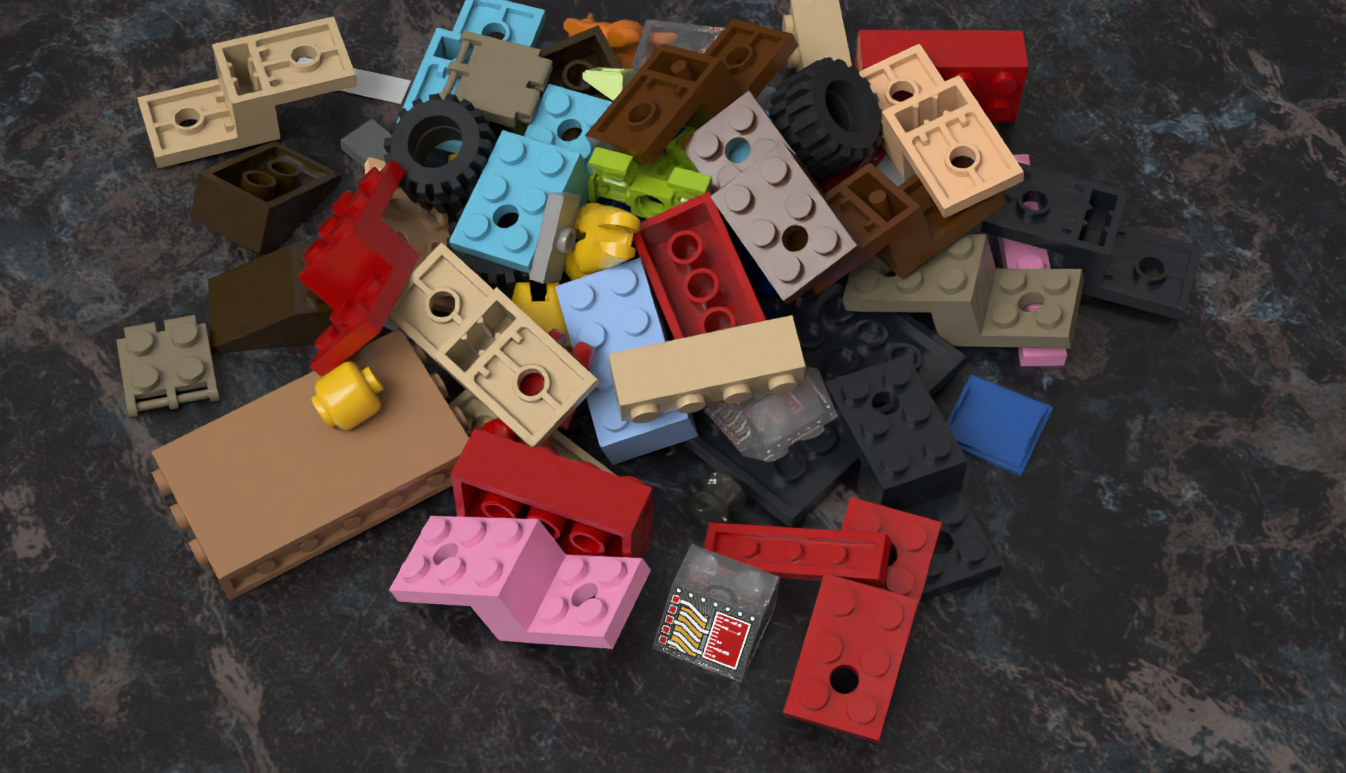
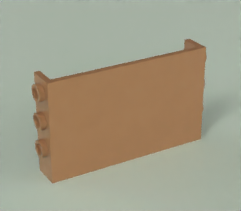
(284, 486)

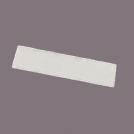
(375, 85)

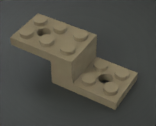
(973, 298)

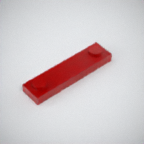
(804, 551)

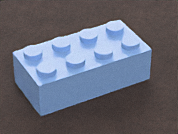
(615, 314)

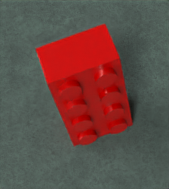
(987, 61)
(696, 270)
(575, 501)

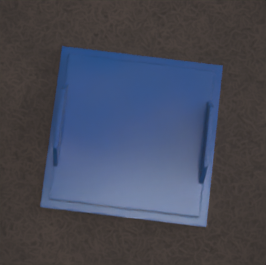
(997, 424)

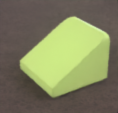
(609, 80)

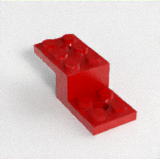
(357, 267)
(863, 628)

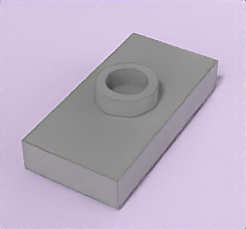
(555, 237)

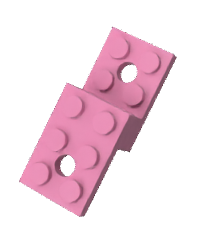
(521, 581)

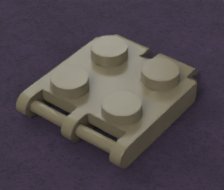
(499, 78)
(166, 364)

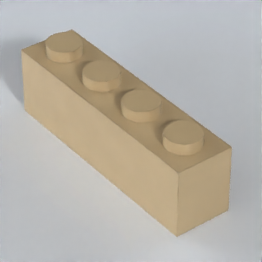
(818, 32)
(707, 369)

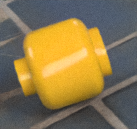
(347, 395)

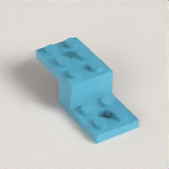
(516, 21)
(522, 176)

